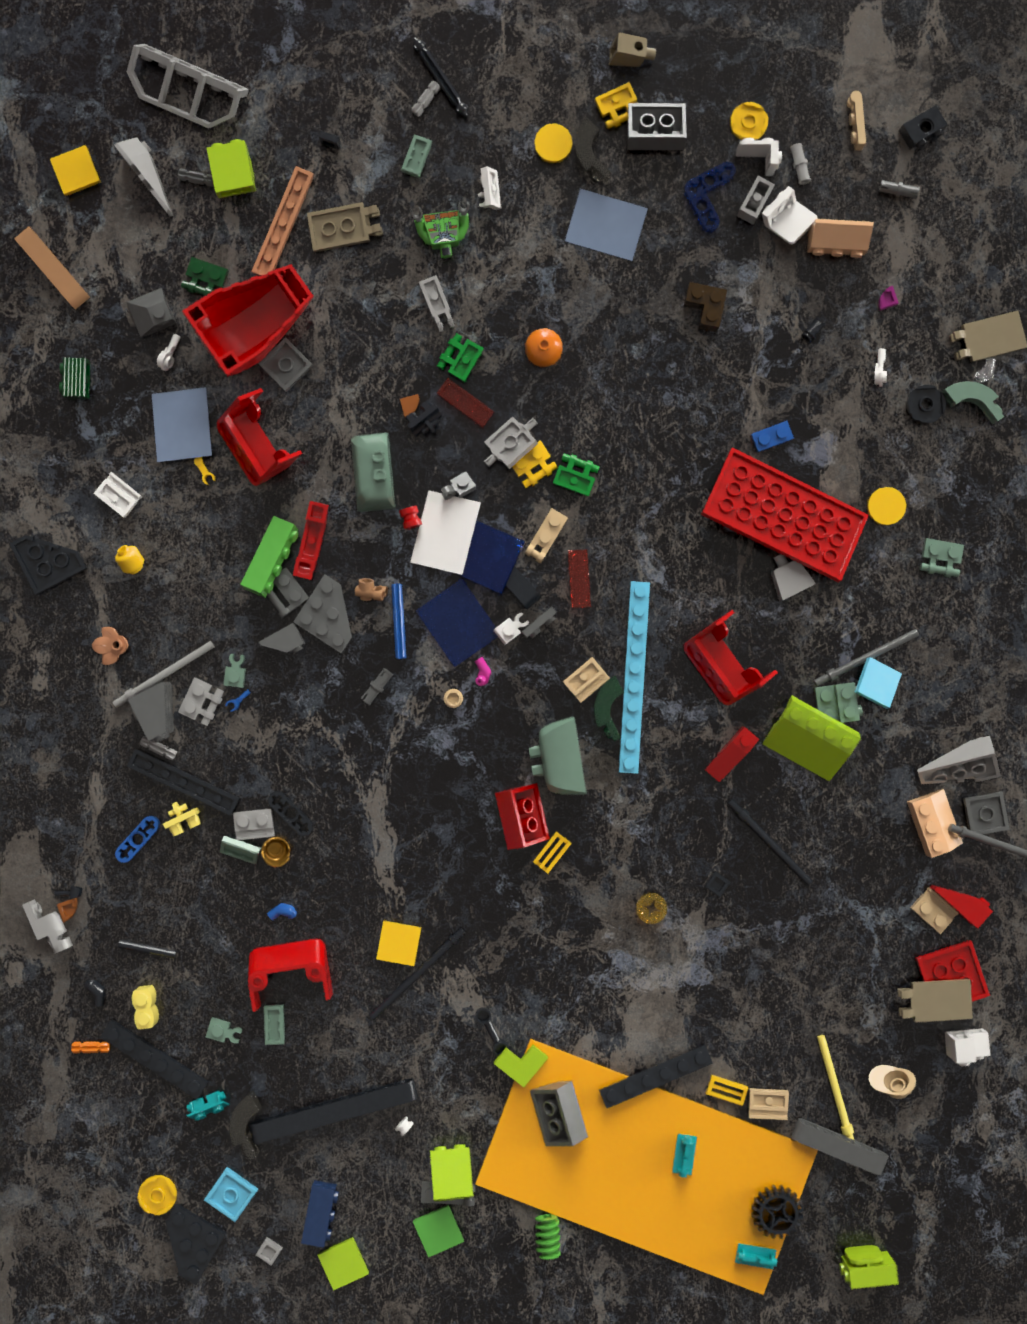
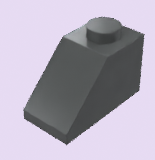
(285, 640)

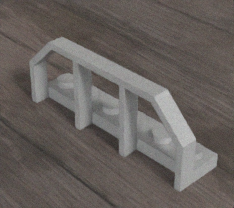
(183, 68)

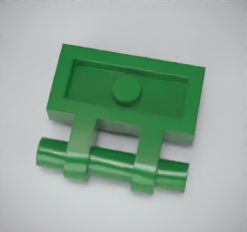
(465, 360)
(574, 480)

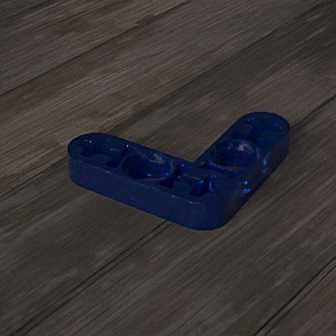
(701, 195)

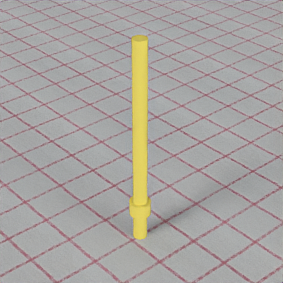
(847, 1128)

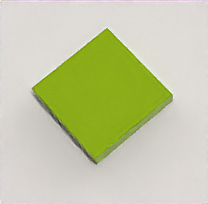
(343, 1263)

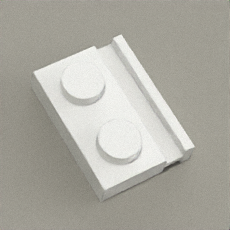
(118, 495)

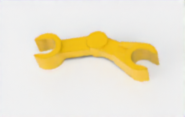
(199, 463)

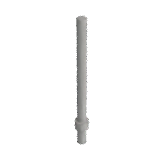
(163, 674)

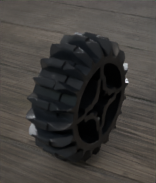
(780, 1204)

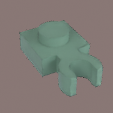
(235, 674)
(220, 1030)

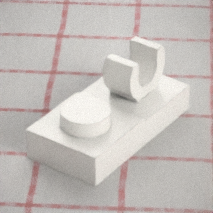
(489, 181)

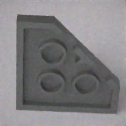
(326, 615)

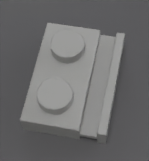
(254, 824)

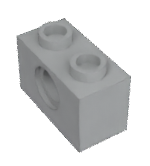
(755, 200)

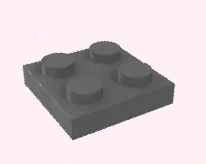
(285, 364)
(546, 618)
(986, 813)

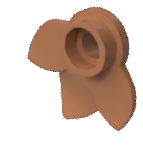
(107, 645)

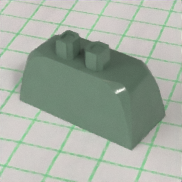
(373, 472)
(559, 757)

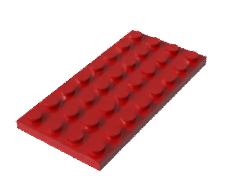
(785, 515)

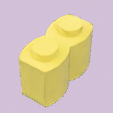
(146, 1010)

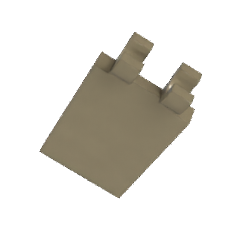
(342, 226)
(990, 337)
(937, 1000)

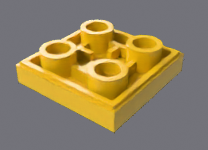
(75, 170)
(398, 943)

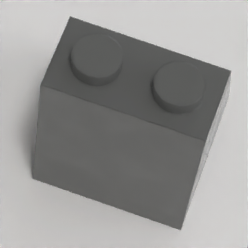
(155, 711)

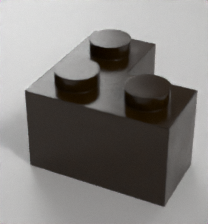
(710, 301)

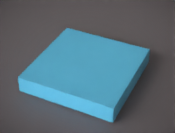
(878, 682)
(231, 1194)

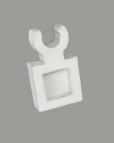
(509, 629)

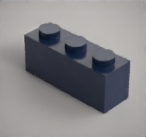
(319, 1214)

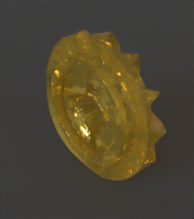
(655, 916)

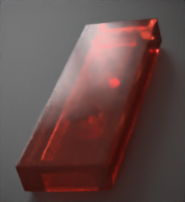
(465, 402)
(579, 578)

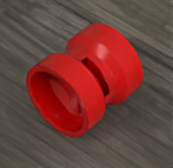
(410, 517)

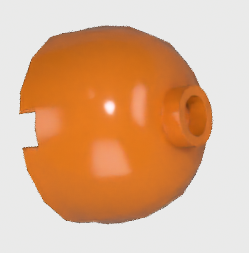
(543, 347)

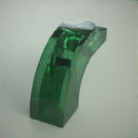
(606, 695)

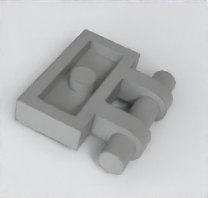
(195, 700)

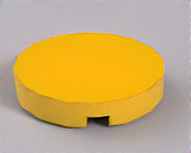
(749, 121)
(553, 143)
(886, 506)
(157, 1195)

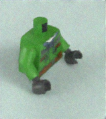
(443, 228)

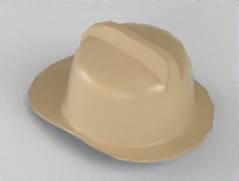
(892, 1081)

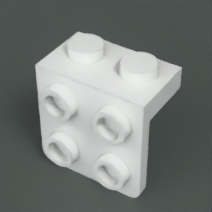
(761, 148)
(788, 217)

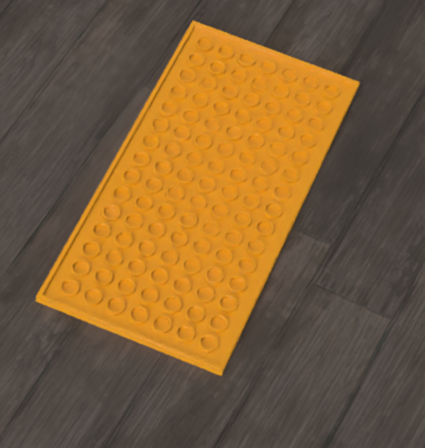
(624, 1175)

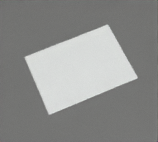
(445, 532)

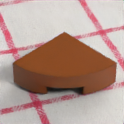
(409, 404)
(67, 909)

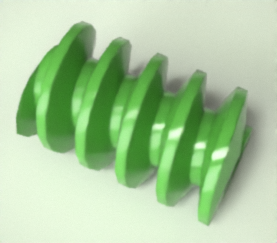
(549, 1236)

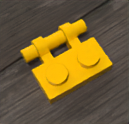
(613, 101)
(533, 458)

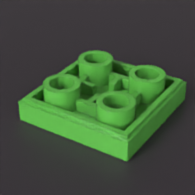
(438, 1230)

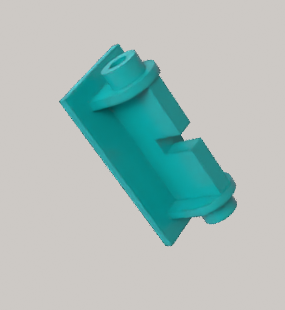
(200, 1109)
(684, 1155)
(756, 1256)

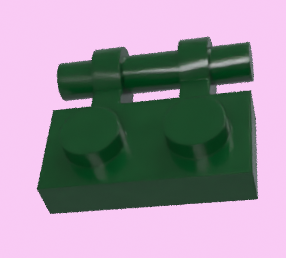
(204, 272)

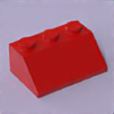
(522, 816)

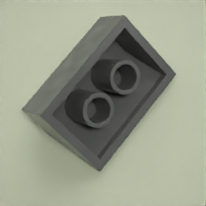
(656, 126)
(559, 1114)

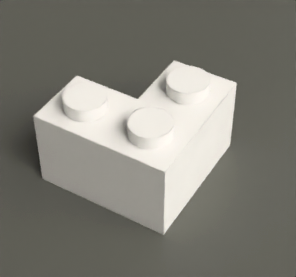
(967, 1045)

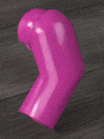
(484, 672)

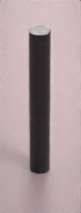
(147, 949)

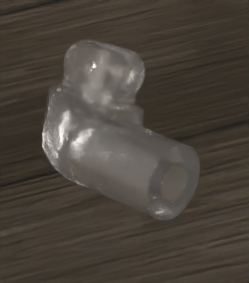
(986, 373)

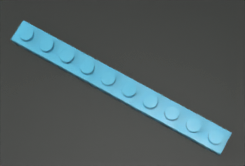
(634, 677)

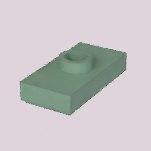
(416, 156)
(240, 850)
(274, 1024)

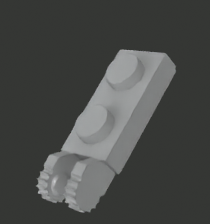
(436, 301)

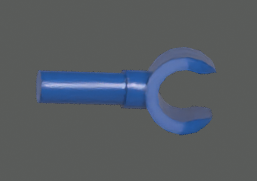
(239, 699)

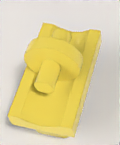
(191, 817)

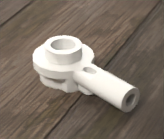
(165, 359)
(880, 375)

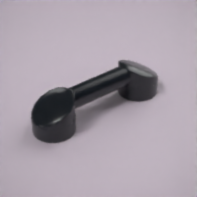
(483, 1017)

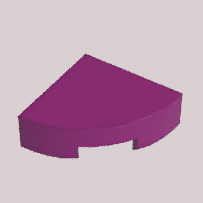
(888, 299)

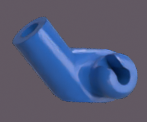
(282, 909)

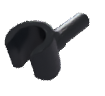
(74, 893)

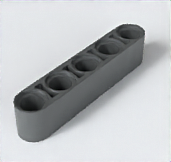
(839, 1146)

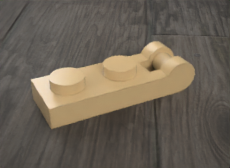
(856, 119)
(546, 535)

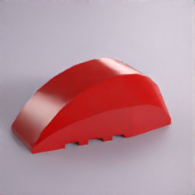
(248, 317)

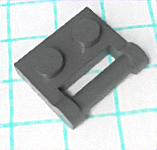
(291, 591)

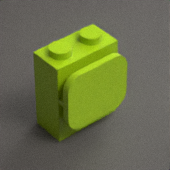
(231, 168)
(451, 1173)
(868, 1267)

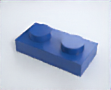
(772, 436)

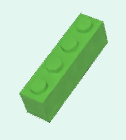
(269, 557)

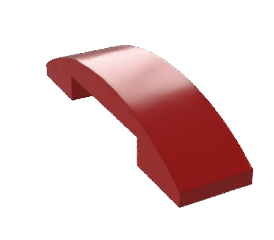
(311, 540)

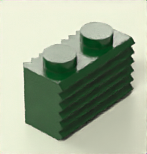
(75, 378)

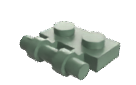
(941, 551)

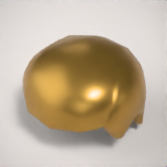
(275, 851)

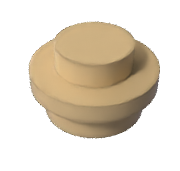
(453, 698)

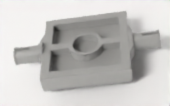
(511, 442)

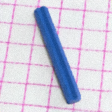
(398, 618)

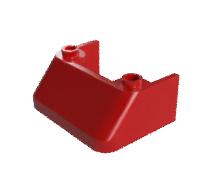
(248, 441)
(720, 666)
(284, 957)

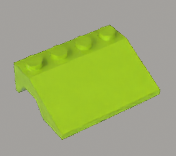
(812, 739)

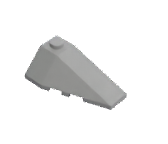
(142, 163)
(969, 761)

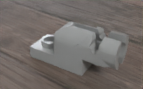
(48, 925)

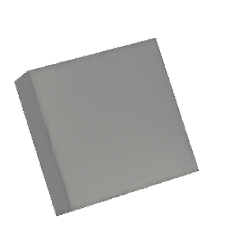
(269, 1251)

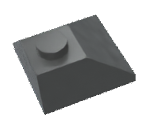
(151, 312)

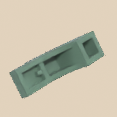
(977, 394)

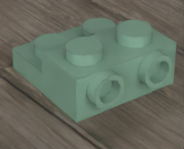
(839, 702)

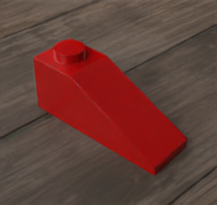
(732, 753)
(969, 907)

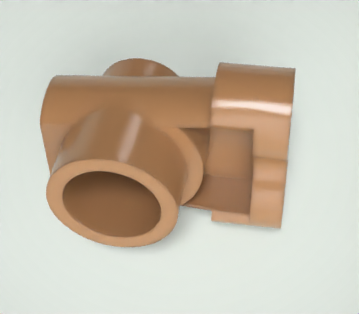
(368, 591)

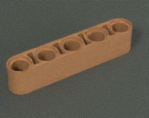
(52, 267)

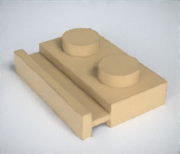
(586, 679)
(934, 910)
(768, 1104)

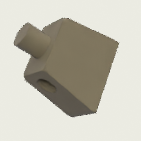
(630, 51)

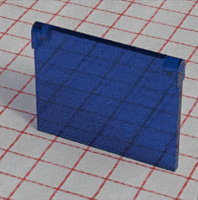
(491, 557)
(458, 622)

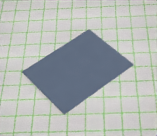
(606, 224)
(181, 424)

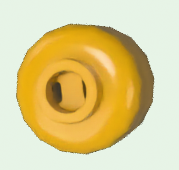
(129, 559)

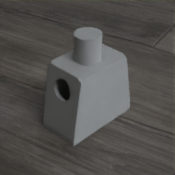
(790, 578)

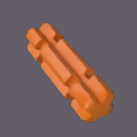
(90, 1047)

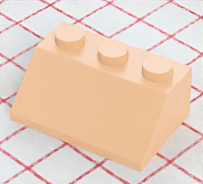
(839, 237)
(932, 818)

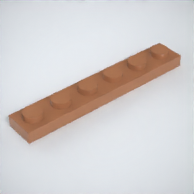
(283, 221)

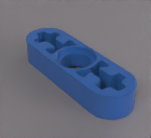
(143, 824)

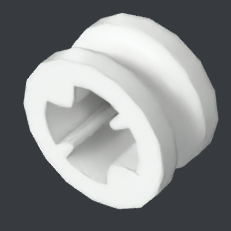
(404, 1126)

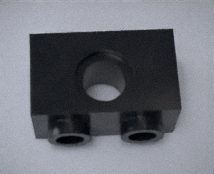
(931, 119)

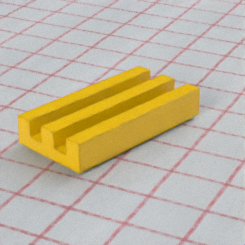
(555, 860)
(730, 1083)

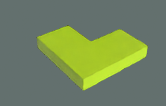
(521, 1069)

